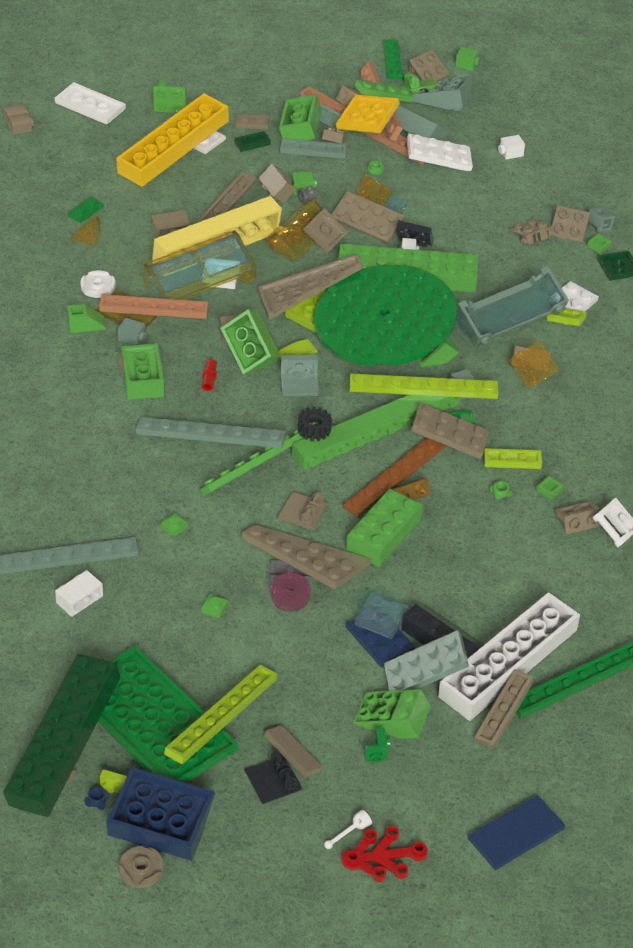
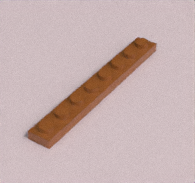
(393, 476)

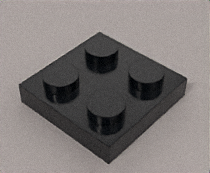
(413, 231)

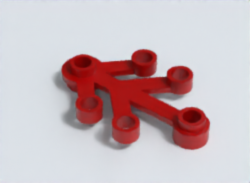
(381, 855)

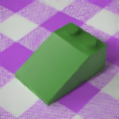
(142, 371)

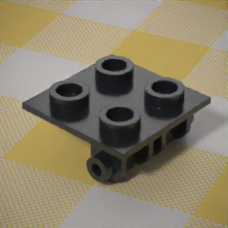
(273, 778)

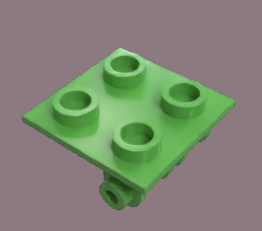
(415, 84)
(168, 98)

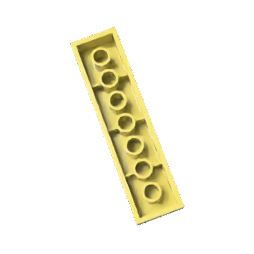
(250, 221)

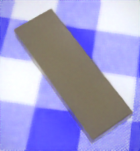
(293, 751)

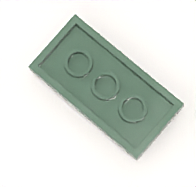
(427, 663)

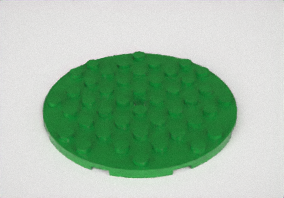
(353, 322)

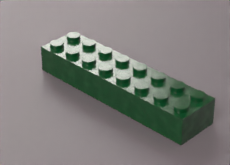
(62, 735)

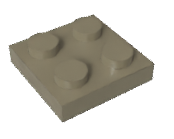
(325, 230)

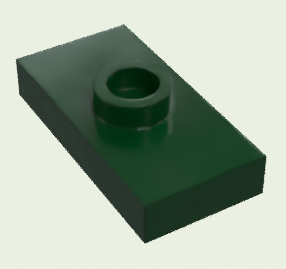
(252, 141)

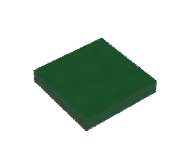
(617, 265)

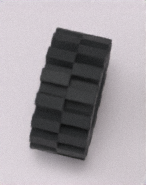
(311, 431)

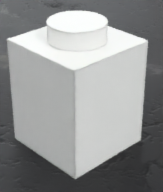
(511, 147)

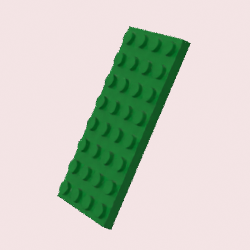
(152, 712)

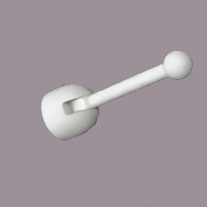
(360, 821)

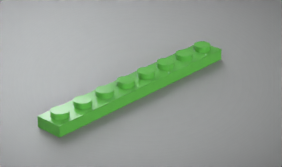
(256, 460)

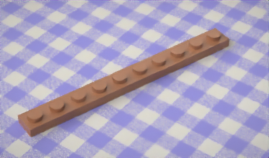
(399, 145)

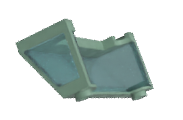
(511, 308)

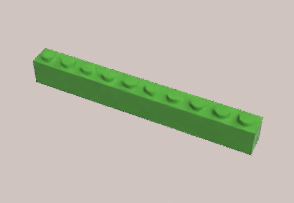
(366, 428)

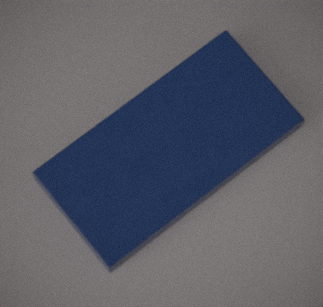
(516, 832)

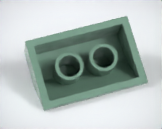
(418, 125)

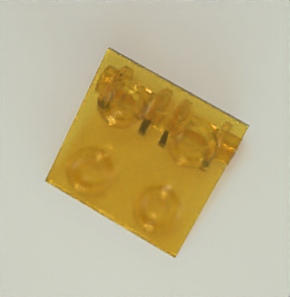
(374, 191)
(534, 365)

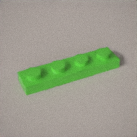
(378, 89)

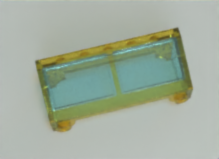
(199, 268)

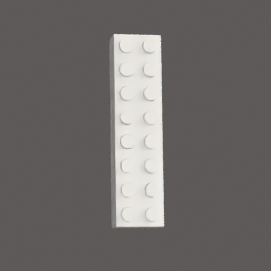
(515, 647)

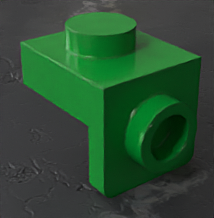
(379, 751)

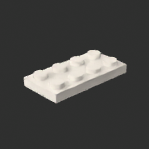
(90, 103)
(439, 152)

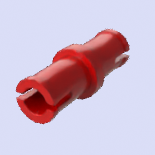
(209, 375)

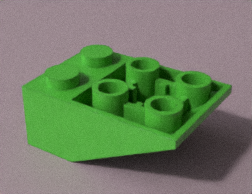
(397, 711)

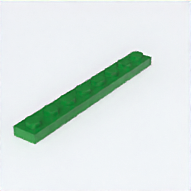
(576, 680)

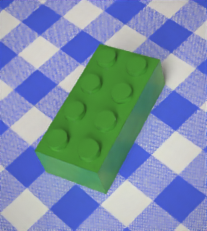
(384, 527)

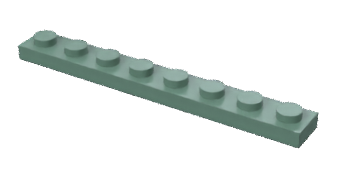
(211, 432)
(68, 555)

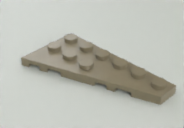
(317, 560)

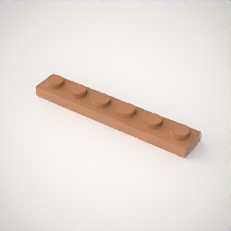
(153, 306)

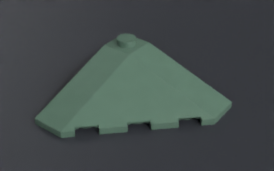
(448, 94)

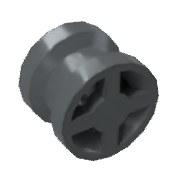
(307, 194)

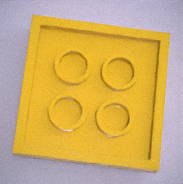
(367, 113)

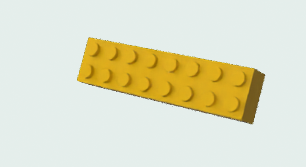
(172, 140)

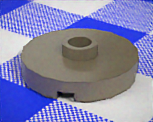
(141, 857)

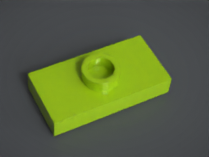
(568, 317)

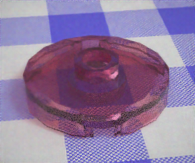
(290, 601)

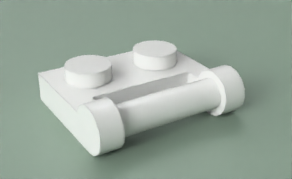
(619, 518)

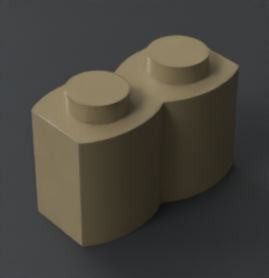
(18, 119)

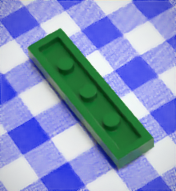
(392, 59)

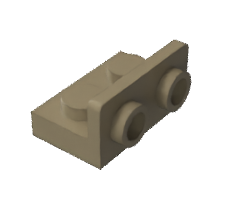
(578, 516)

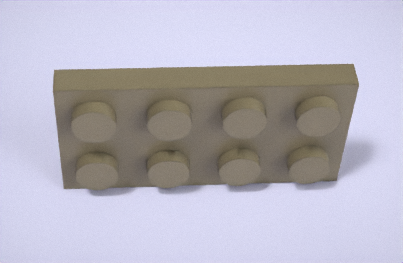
(367, 217)
(450, 430)

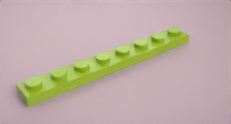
(424, 386)
(220, 714)

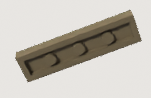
(504, 709)

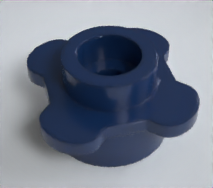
(97, 793)

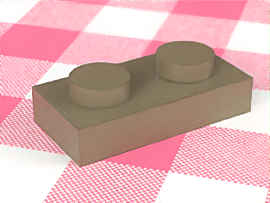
(252, 121)

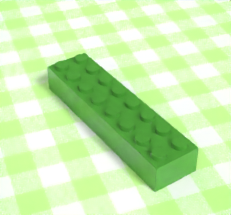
(454, 269)

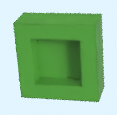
(599, 243)
(550, 488)
(174, 525)
(214, 606)

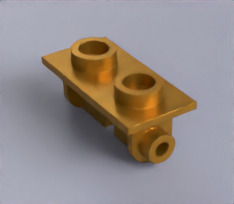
(415, 490)

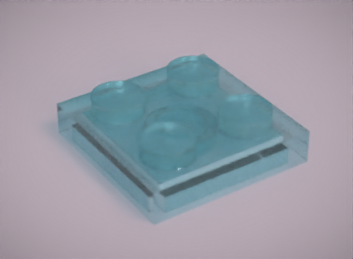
(381, 615)

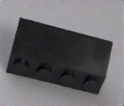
(428, 625)

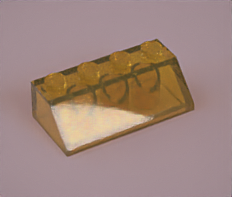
(289, 237)

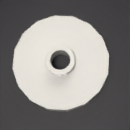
(97, 283)

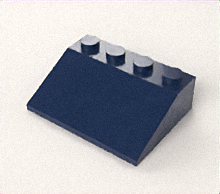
(160, 813)

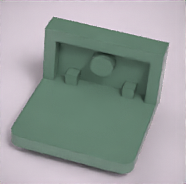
(299, 375)

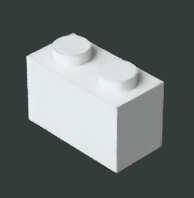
(79, 593)

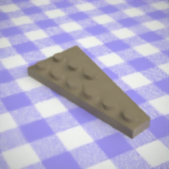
(294, 289)

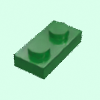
(85, 209)

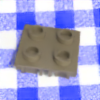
(428, 66)
(570, 223)
(532, 231)
(303, 510)

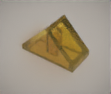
(88, 233)

